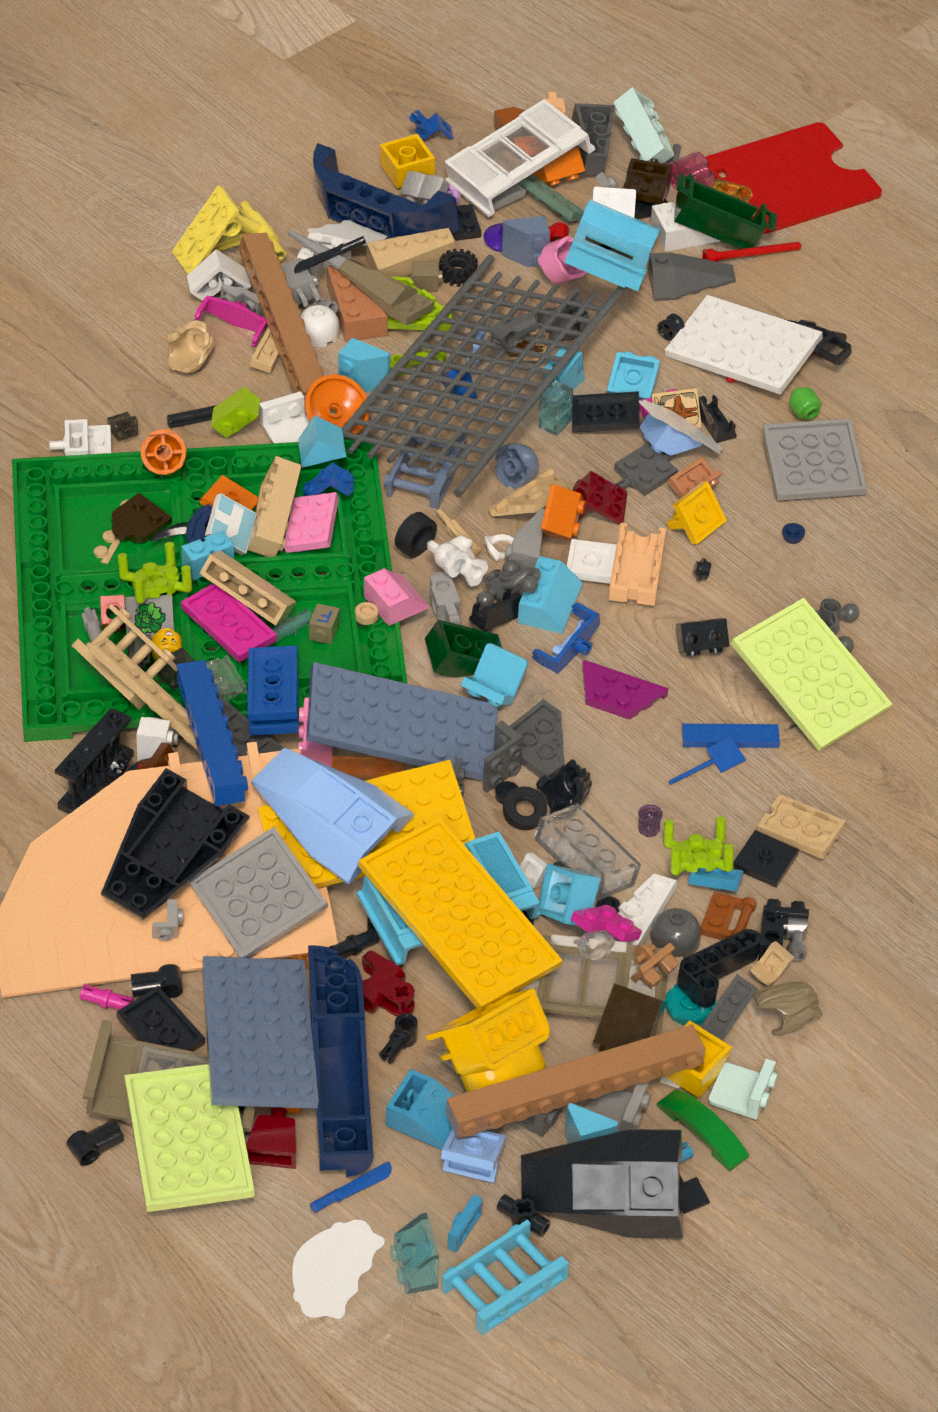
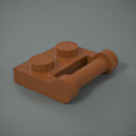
(721, 912)

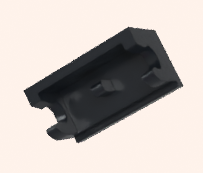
(715, 421)
(497, 613)

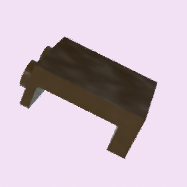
(627, 1018)

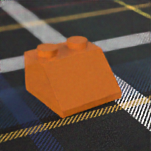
(564, 166)
(562, 513)

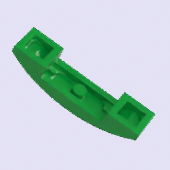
(706, 1125)

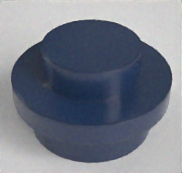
(793, 533)

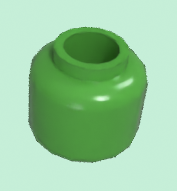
(804, 403)

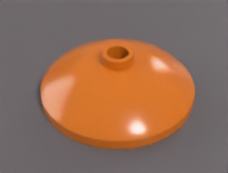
(338, 394)

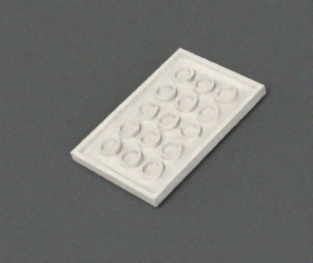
(743, 344)

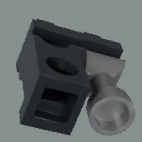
(784, 923)

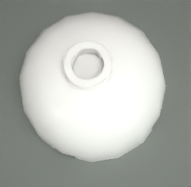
(321, 325)

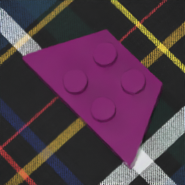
(618, 691)

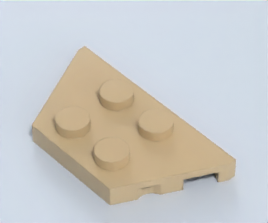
(529, 497)

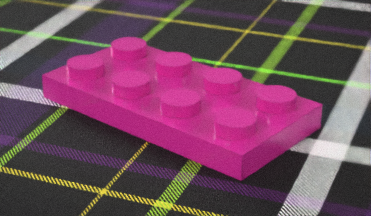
(228, 621)

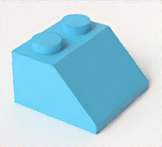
(363, 364)
(565, 892)

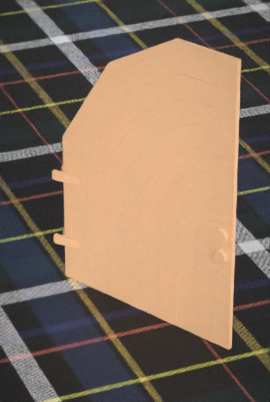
(67, 934)

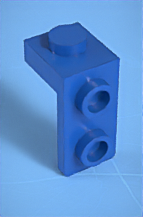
(330, 476)

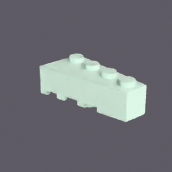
(643, 126)

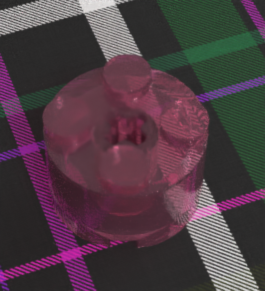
(695, 164)

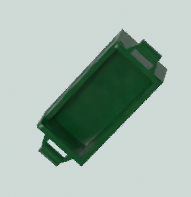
(720, 214)

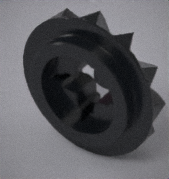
(118, 766)

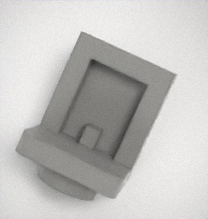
(168, 930)

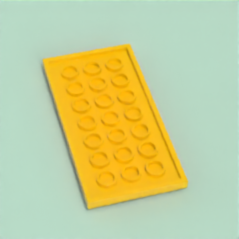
(425, 791)
(460, 913)

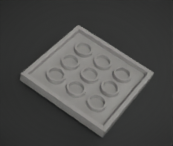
(814, 459)
(258, 894)

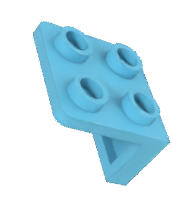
(497, 676)

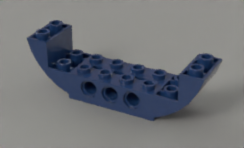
(376, 208)

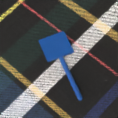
(723, 754)

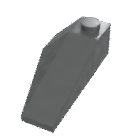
(679, 274)

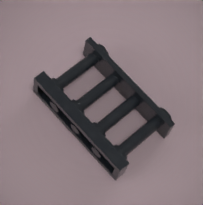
(91, 760)

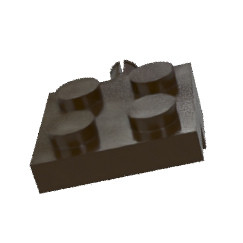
(648, 179)

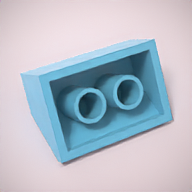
(552, 601)

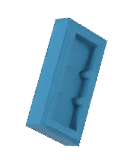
(717, 879)
(464, 1223)

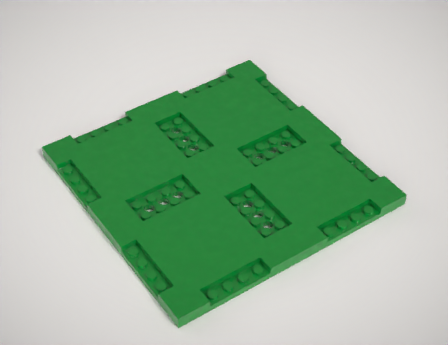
(62, 517)

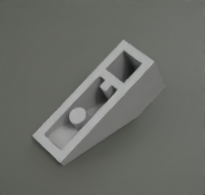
(527, 542)

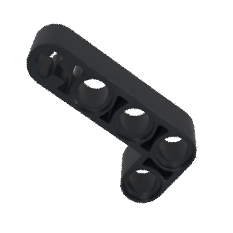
(700, 971)

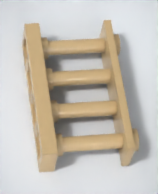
(124, 617)

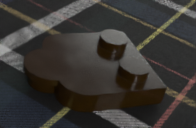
(138, 520)

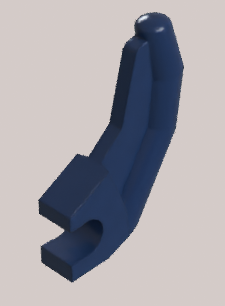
(197, 523)

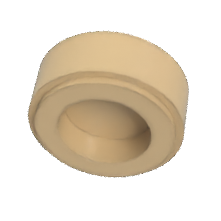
(366, 613)

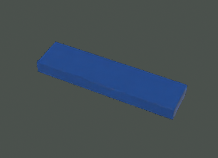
(743, 735)

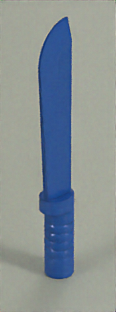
(359, 1184)

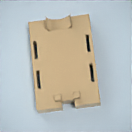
(802, 826)

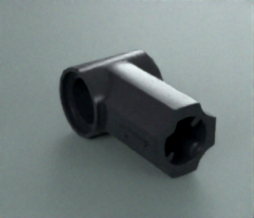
(167, 978)
(88, 1145)

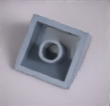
(525, 239)

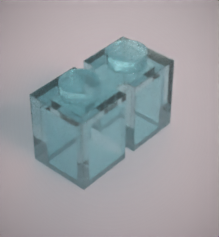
(555, 408)

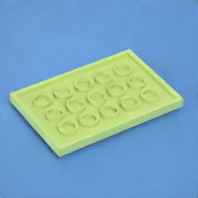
(811, 674)
(183, 1143)

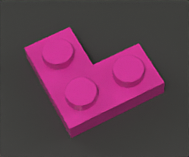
(607, 919)

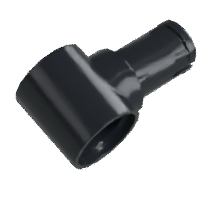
(402, 1036)

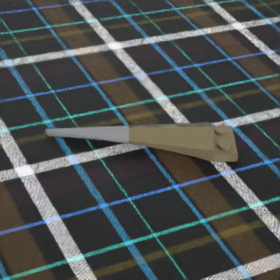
(393, 296)

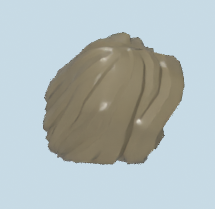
(795, 1002)

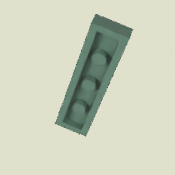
(554, 199)

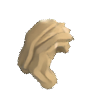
(189, 347)

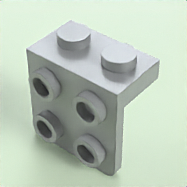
(623, 1106)

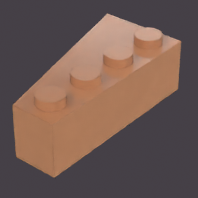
(357, 312)

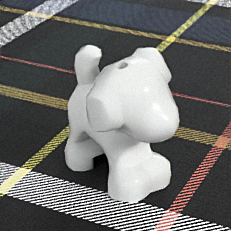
(458, 558)

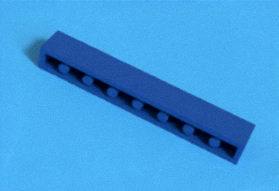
(211, 733)

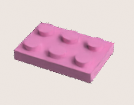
(311, 522)

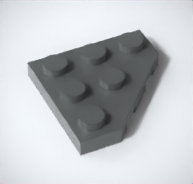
(541, 739)

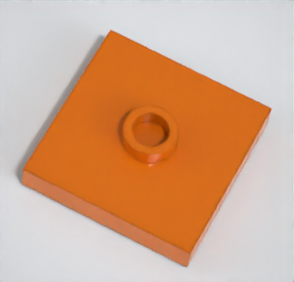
(233, 491)

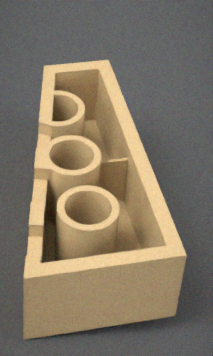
(396, 254)
(274, 507)

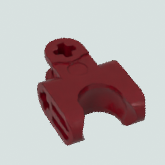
(386, 986)

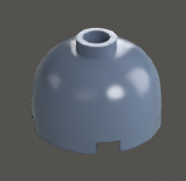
(516, 465)

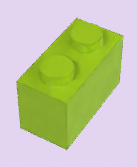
(235, 412)

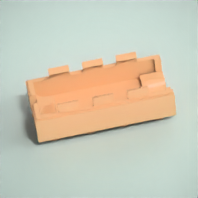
(637, 566)

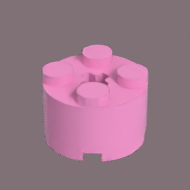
(553, 259)

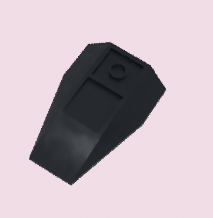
(168, 845)
(611, 1182)

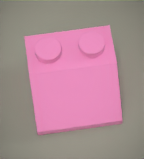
(393, 596)

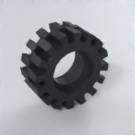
(457, 259)

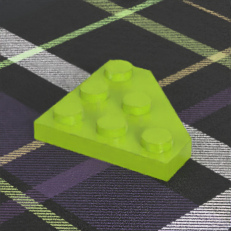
(422, 322)

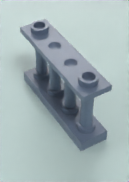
(435, 491)

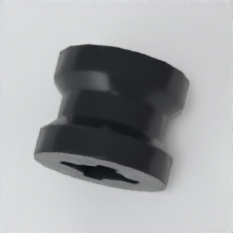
(670, 327)

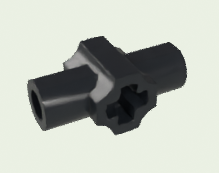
(523, 1210)

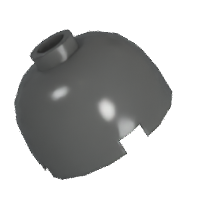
(679, 929)

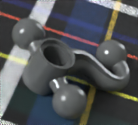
(510, 579)
(831, 610)

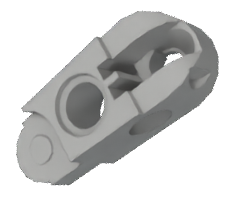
(444, 598)

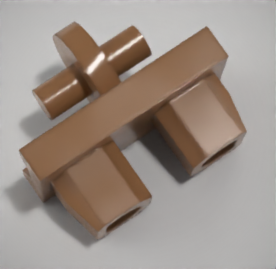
(647, 971)

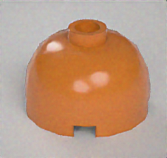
(163, 452)

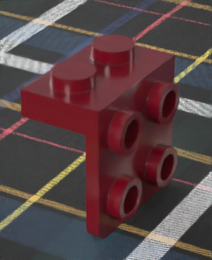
(602, 497)

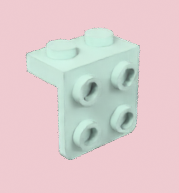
(743, 1089)

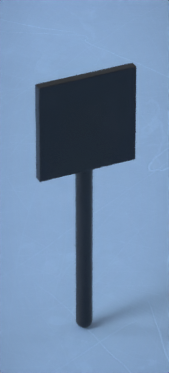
(691, 1195)

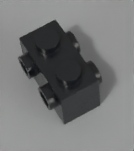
(702, 636)

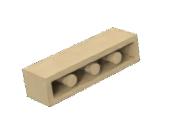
(247, 587)

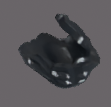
(567, 787)

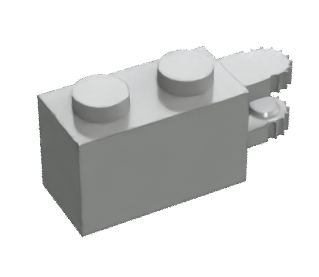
(303, 284)

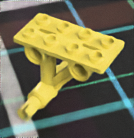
(219, 218)

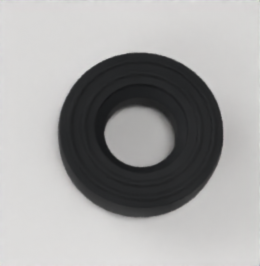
(524, 794)

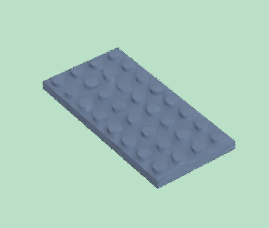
(398, 720)
(259, 1032)

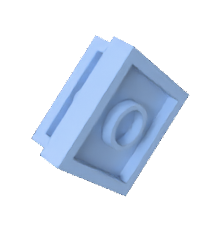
(474, 1155)

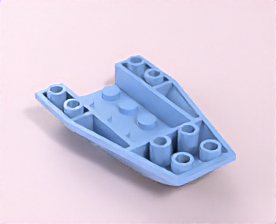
(329, 811)

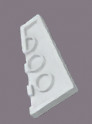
(646, 905)

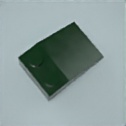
(457, 648)

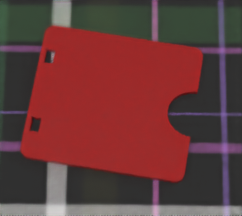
(795, 175)

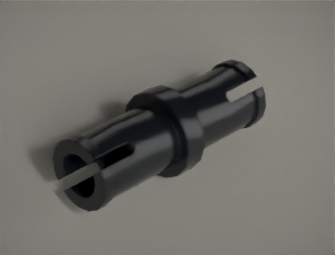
(355, 943)

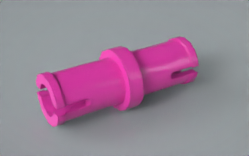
(105, 998)

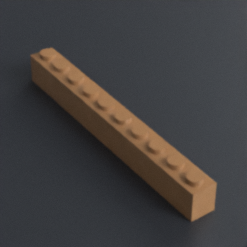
(280, 311)
(575, 1081)

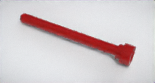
(714, 255)

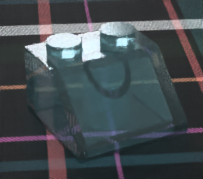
(416, 1256)

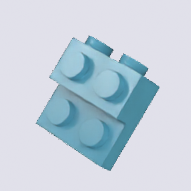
(634, 374)

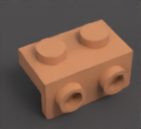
(692, 476)

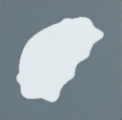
(347, 230)
(680, 424)
(330, 1266)

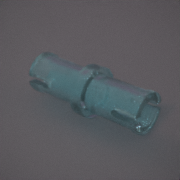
(291, 625)

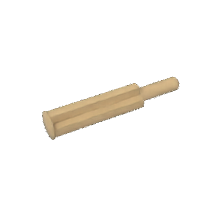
(456, 530)

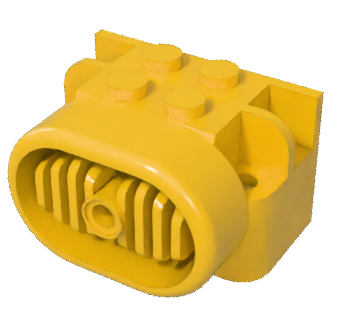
(496, 1041)

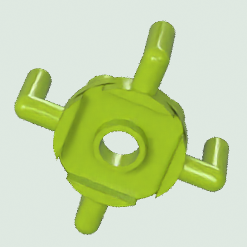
(155, 579)
(699, 852)

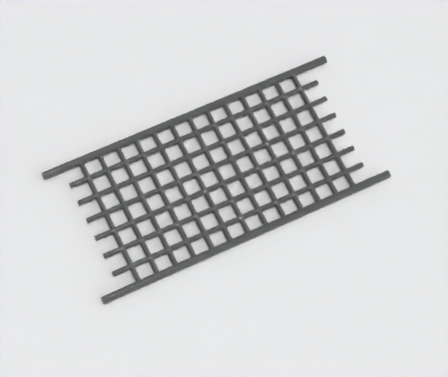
(520, 413)

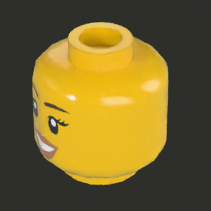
(166, 639)

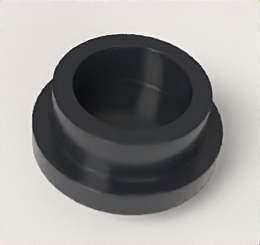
(702, 569)

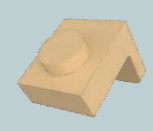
(772, 964)

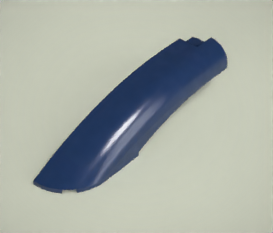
(340, 1062)

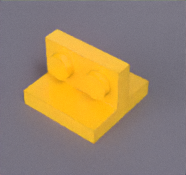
(697, 513)

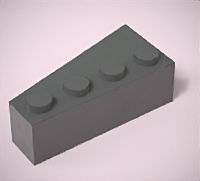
(597, 123)

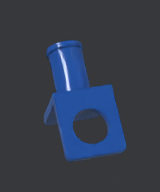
(429, 126)

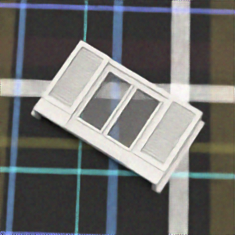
(513, 154)

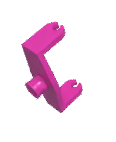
(234, 314)

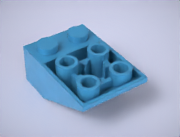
(420, 1109)

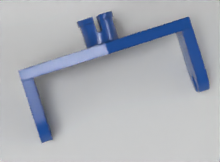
(577, 643)

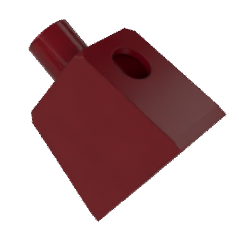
(273, 1140)

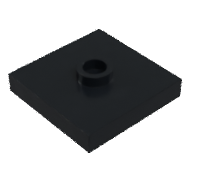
(765, 858)

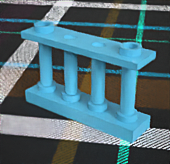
(509, 1301)

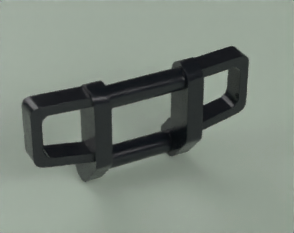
(830, 339)

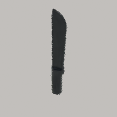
(326, 255)

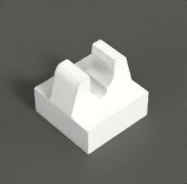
(533, 869)

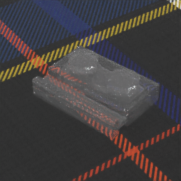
(226, 678)

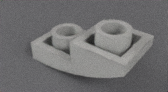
(236, 294)

